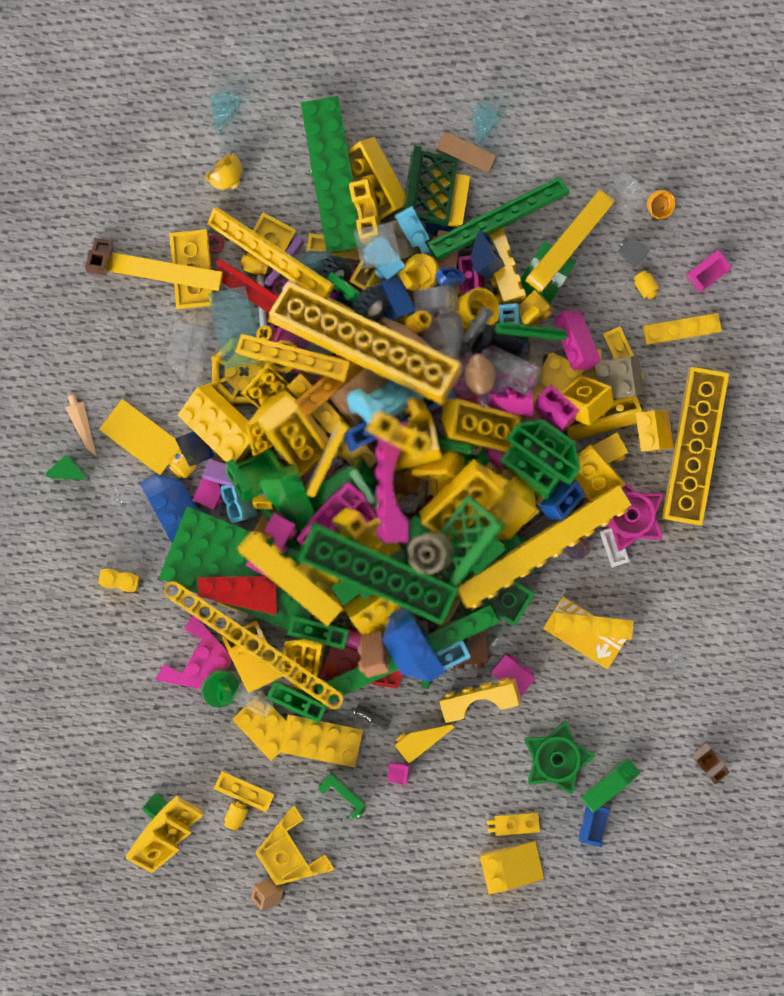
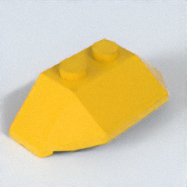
(515, 510)
(305, 654)

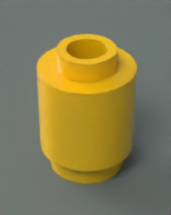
(253, 265)
(646, 285)
(418, 321)
(236, 815)

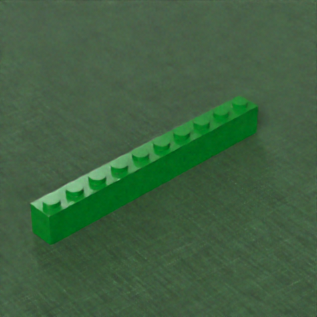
(439, 638)

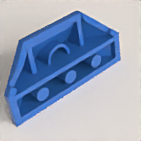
(168, 501)
(411, 647)

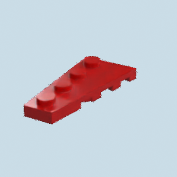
(244, 591)
(341, 660)

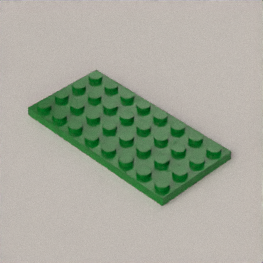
(209, 549)

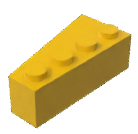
(505, 280)

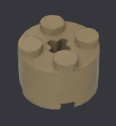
(433, 543)

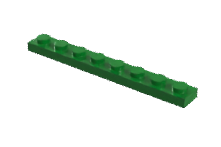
(498, 218)

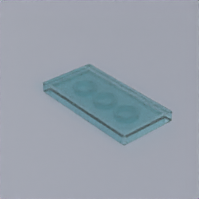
(231, 319)

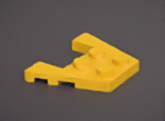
(282, 856)

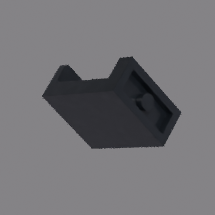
(512, 344)

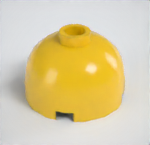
(226, 173)

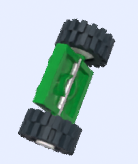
(367, 304)

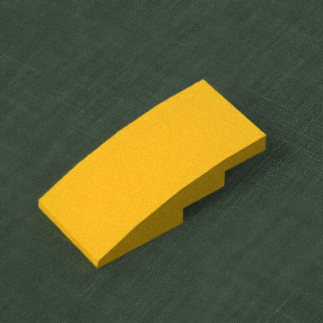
(163, 834)

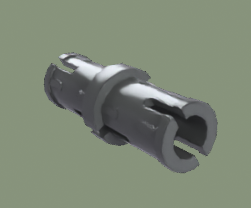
(477, 325)

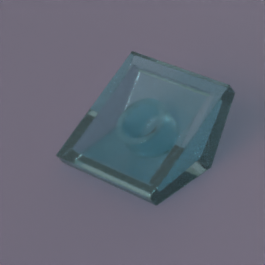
(313, 259)

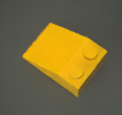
(511, 867)

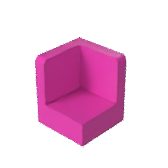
(398, 773)

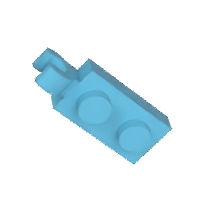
(413, 229)

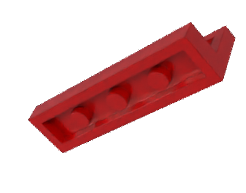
(256, 293)

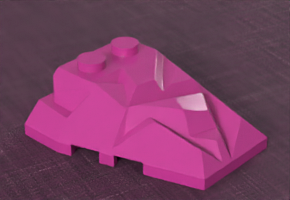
(342, 498)

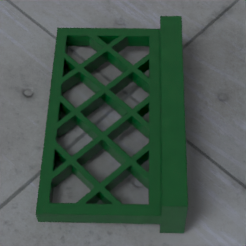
(414, 179)

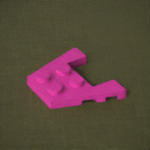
(208, 657)

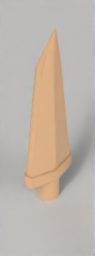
(79, 418)

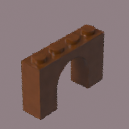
(475, 645)

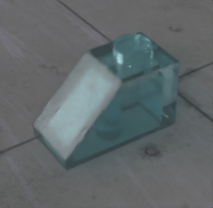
(223, 108)
(483, 121)

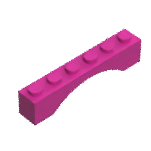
(392, 524)

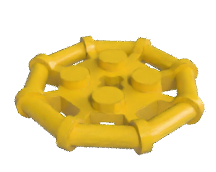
(234, 379)

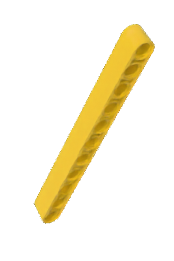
(248, 637)

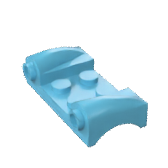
(388, 399)

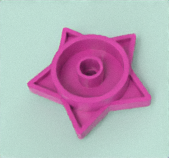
(644, 523)

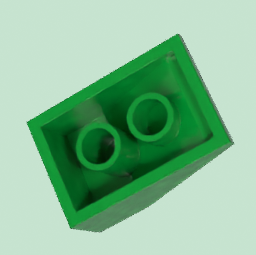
(556, 282)

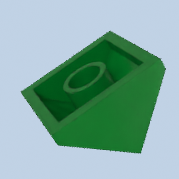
(67, 469)

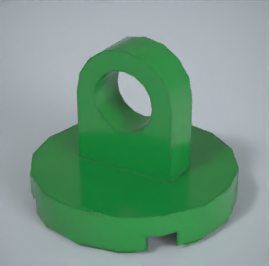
(219, 688)

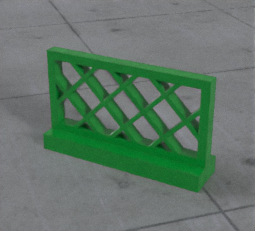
(480, 547)

